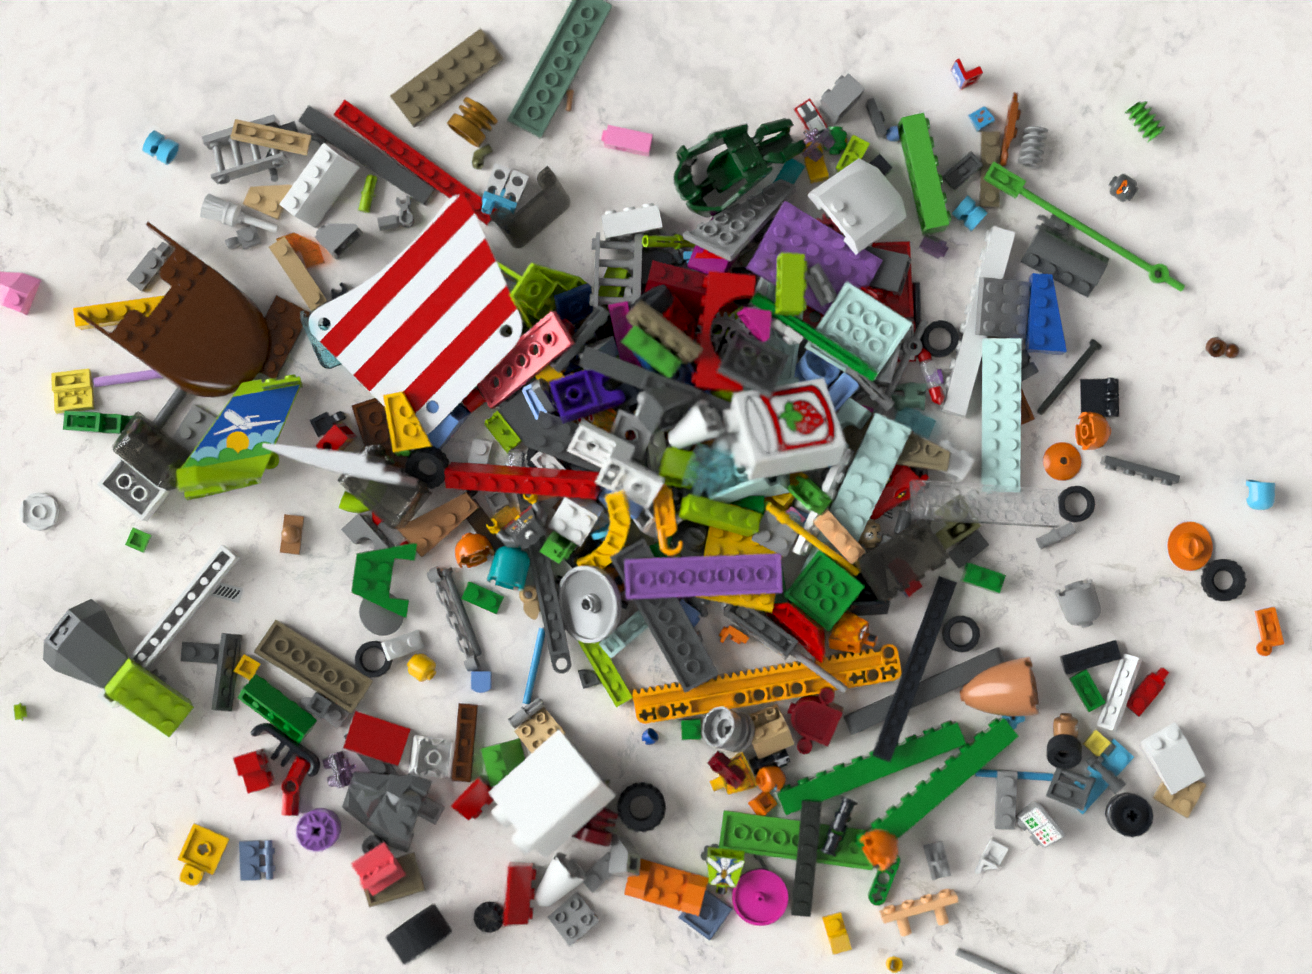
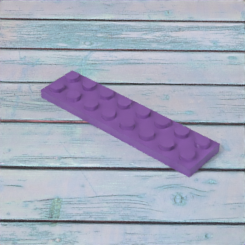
(703, 576)

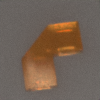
(310, 250)

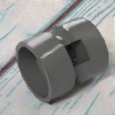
(1027, 368)

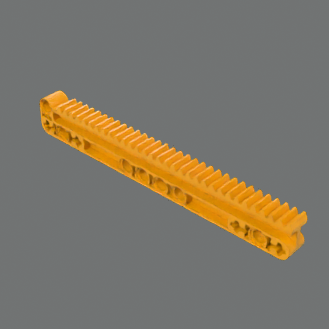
(723, 691)

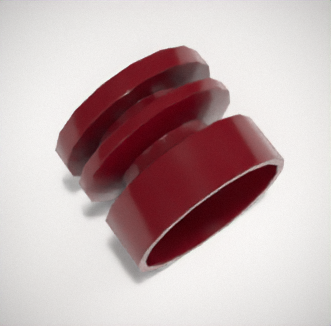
(594, 829)

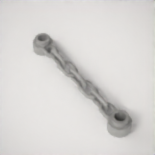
(472, 662)

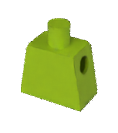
(673, 466)

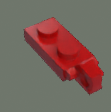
(1146, 691)

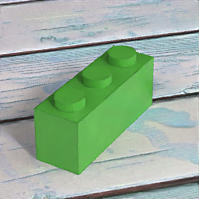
(651, 352)

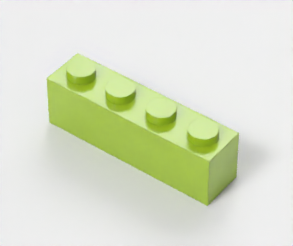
(719, 515)

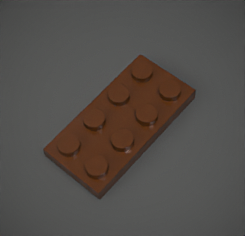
(284, 330)

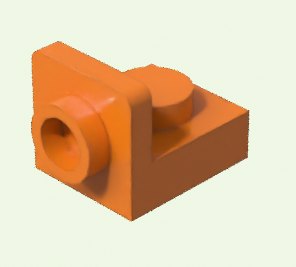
(737, 636)

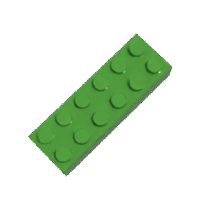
(923, 174)

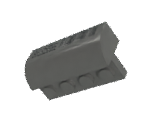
(1065, 259)

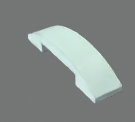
(624, 634)

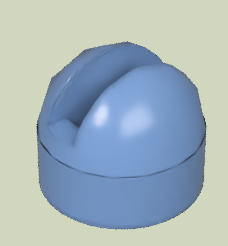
(893, 134)

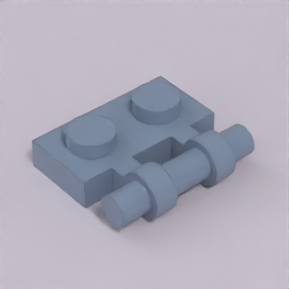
(251, 863)

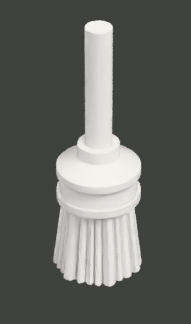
(230, 213)

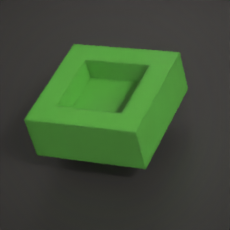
(138, 540)

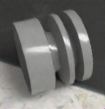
(728, 729)

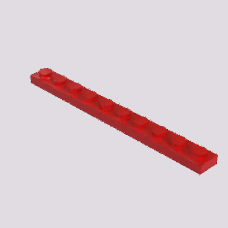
(409, 157)

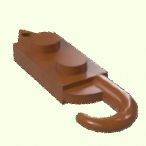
(1010, 130)

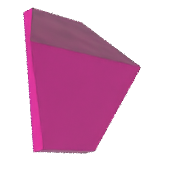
(757, 322)

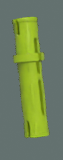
(651, 241)

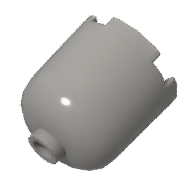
(1079, 603)

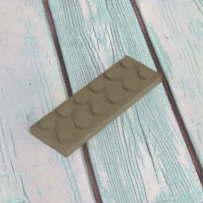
(446, 77)
(313, 666)

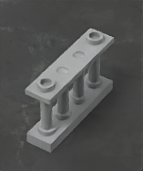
(221, 138)
(633, 264)

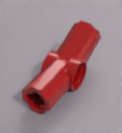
(291, 799)

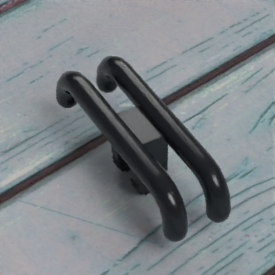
(294, 747)

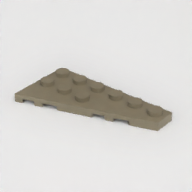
(915, 453)

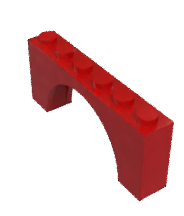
(720, 290)

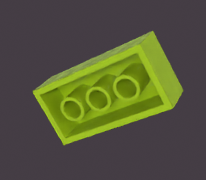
(149, 697)

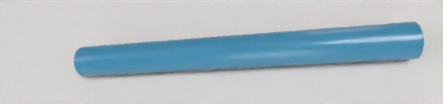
(534, 666)
(1021, 775)

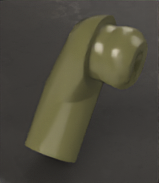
(479, 156)

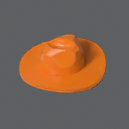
(1189, 546)

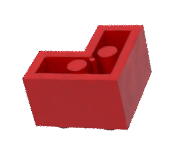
(254, 770)

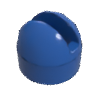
(650, 736)

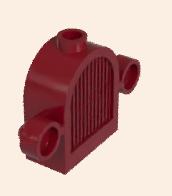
(815, 718)

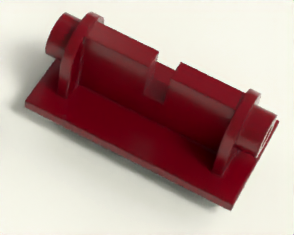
(719, 764)

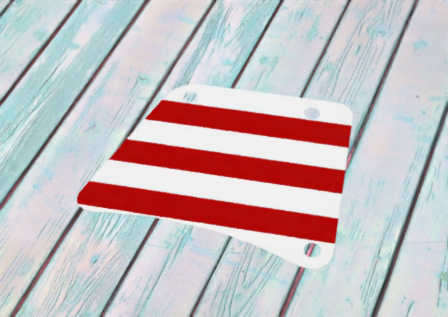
(426, 318)

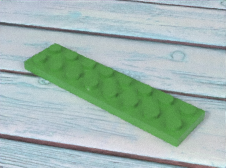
(779, 839)

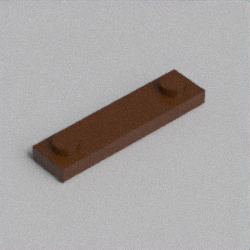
(464, 742)

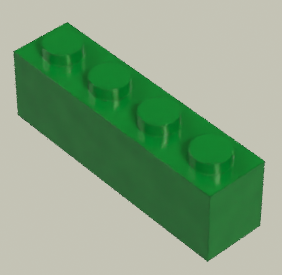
(277, 708)

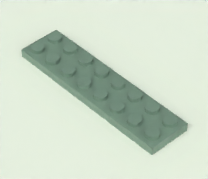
(559, 65)

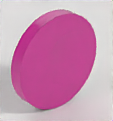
(760, 897)

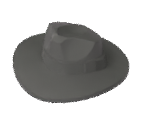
(693, 538)

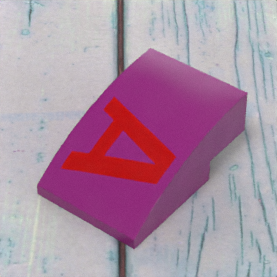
(706, 261)

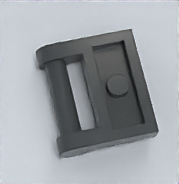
(1067, 793)

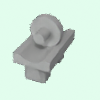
(937, 860)

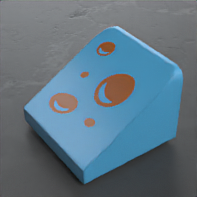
(981, 118)

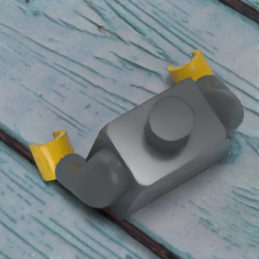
(524, 528)

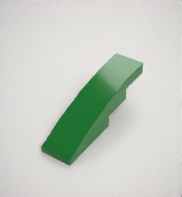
(95, 422)

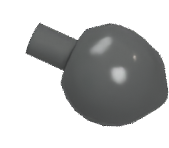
(700, 604)

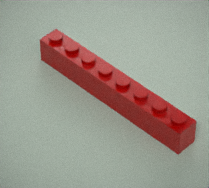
(522, 480)

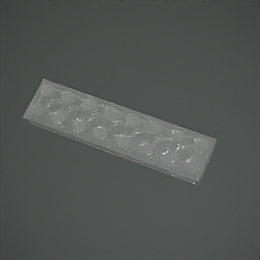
(984, 503)

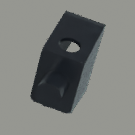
(650, 255)

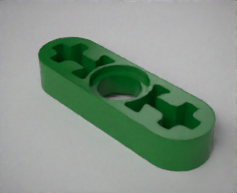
(873, 889)

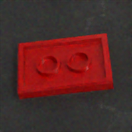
(376, 738)

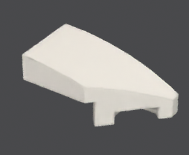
(991, 856)

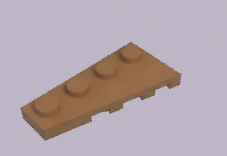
(438, 523)

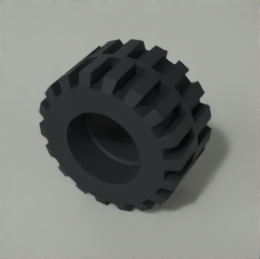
(655, 817)

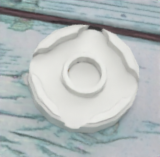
(39, 511)

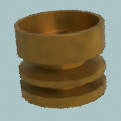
(472, 122)

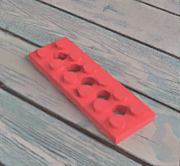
(533, 363)

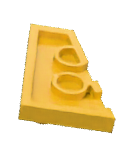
(403, 423)

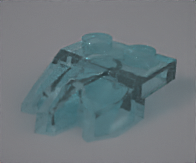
(706, 470)

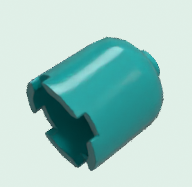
(509, 568)

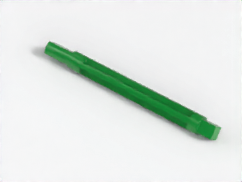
(817, 338)

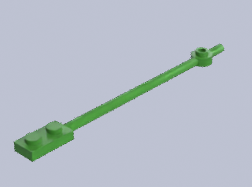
(1013, 186)

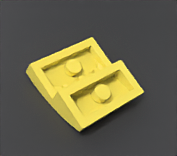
(72, 390)

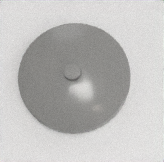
(589, 603)

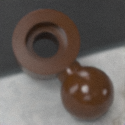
(1230, 350)

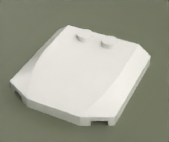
(860, 204)

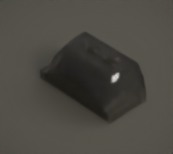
(151, 451)

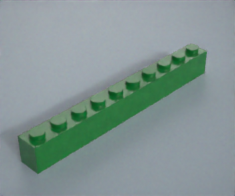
(870, 768)
(944, 780)

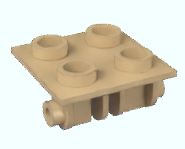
(538, 729)

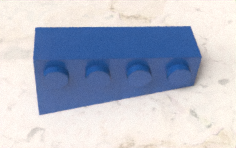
(1044, 319)

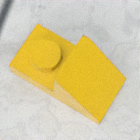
(836, 933)

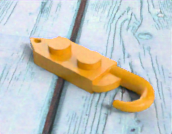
(665, 519)

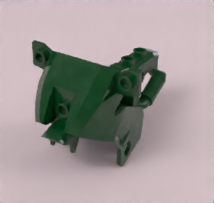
(744, 158)

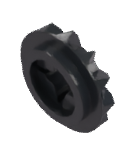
(497, 914)

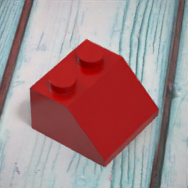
(473, 799)

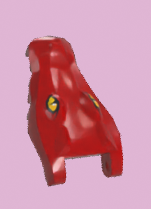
(895, 490)

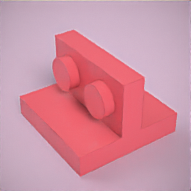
(378, 869)

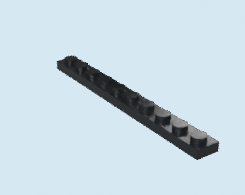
(914, 669)

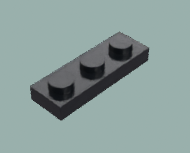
(1090, 657)

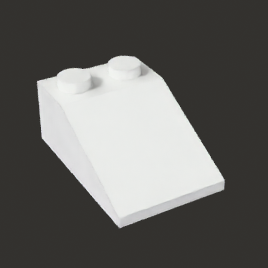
(1172, 758)

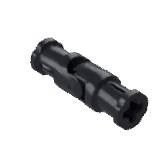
(842, 818)

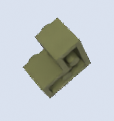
(955, 532)

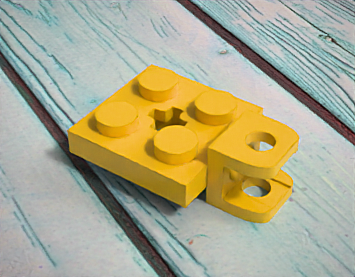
(195, 861)

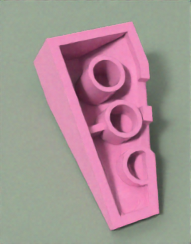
(17, 291)

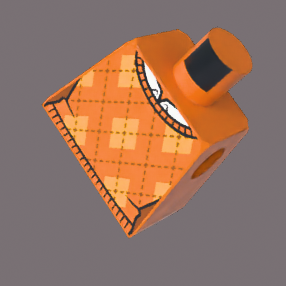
(851, 634)

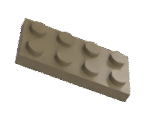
(663, 332)

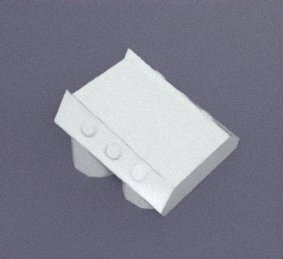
(431, 757)

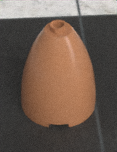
(1004, 689)

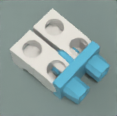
(498, 196)

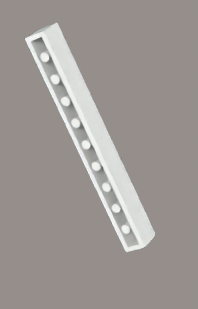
(969, 347)
(181, 611)

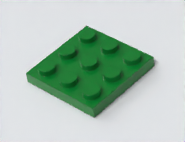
(824, 590)

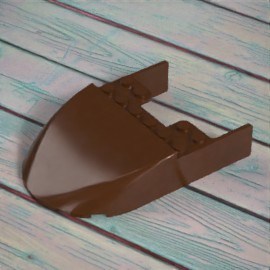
(201, 332)

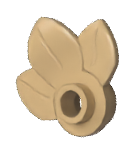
(531, 605)

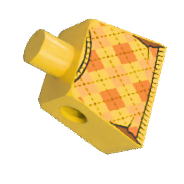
(748, 783)

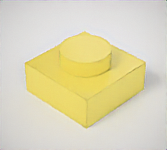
(1096, 743)

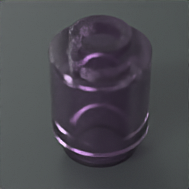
(933, 246)

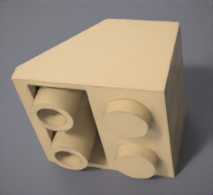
(770, 731)

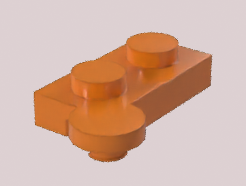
(1269, 630)

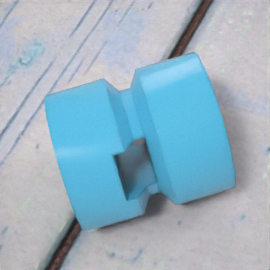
(162, 148)
(969, 213)

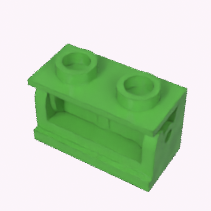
(558, 547)

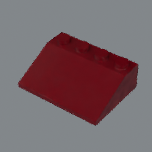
(682, 282)

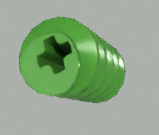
(1146, 120)

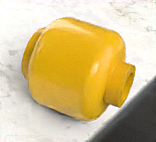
(421, 667)

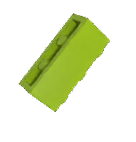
(790, 284)

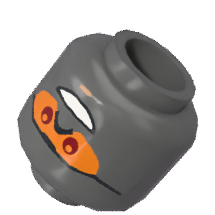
(1123, 187)

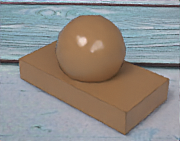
(291, 534)

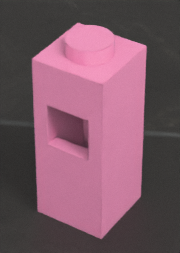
(627, 140)

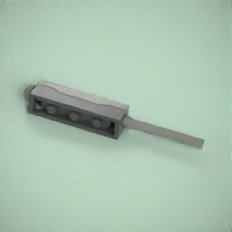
(774, 638)

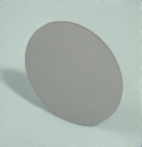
(378, 619)

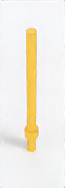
(784, 518)

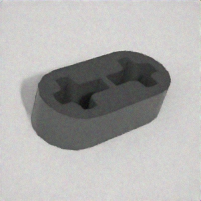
(544, 395)

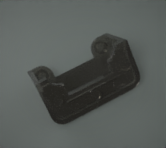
(536, 214)

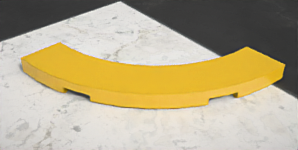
(618, 532)

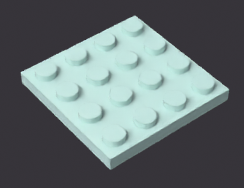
(861, 327)

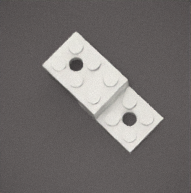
(614, 458)

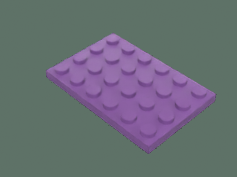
(801, 234)

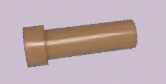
(569, 100)

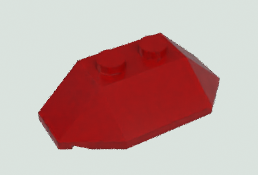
(800, 627)

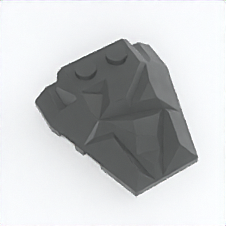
(387, 804)

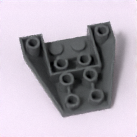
(85, 645)

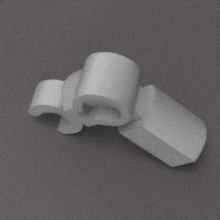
(405, 217)

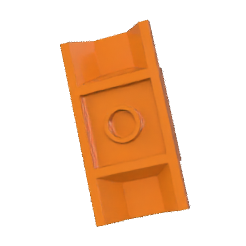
(667, 887)

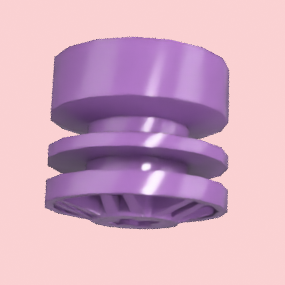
(330, 829)

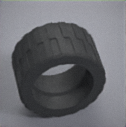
(418, 934)

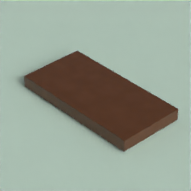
(374, 427)

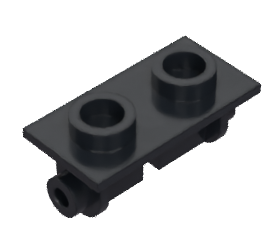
(777, 759)

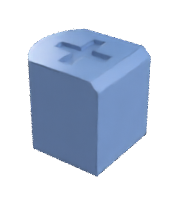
(481, 681)

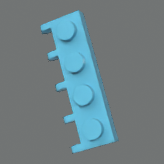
(1116, 762)

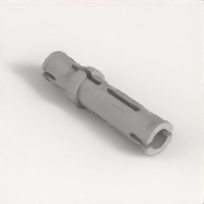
(885, 402)

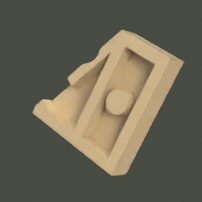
(267, 199)

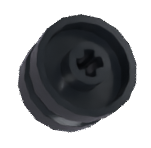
(1139, 820)

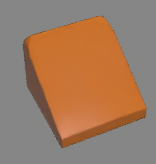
(762, 803)

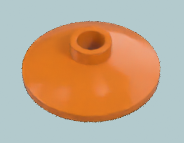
(1052, 462)

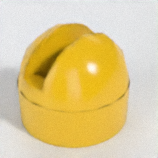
(897, 964)

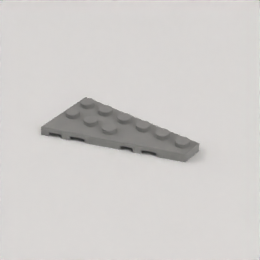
(741, 222)

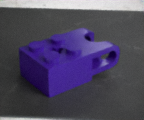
(590, 393)

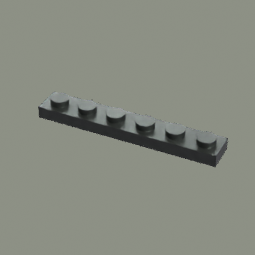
(806, 858)

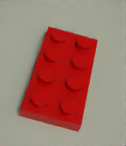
(901, 304)

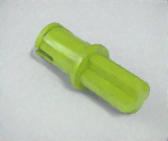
(367, 194)

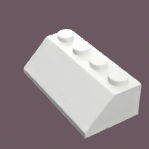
(319, 185)

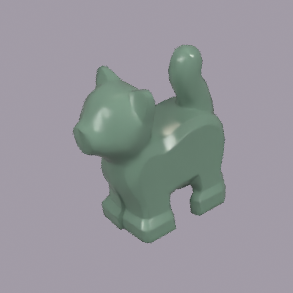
(913, 396)

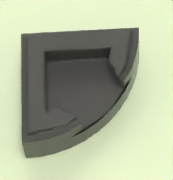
(588, 678)

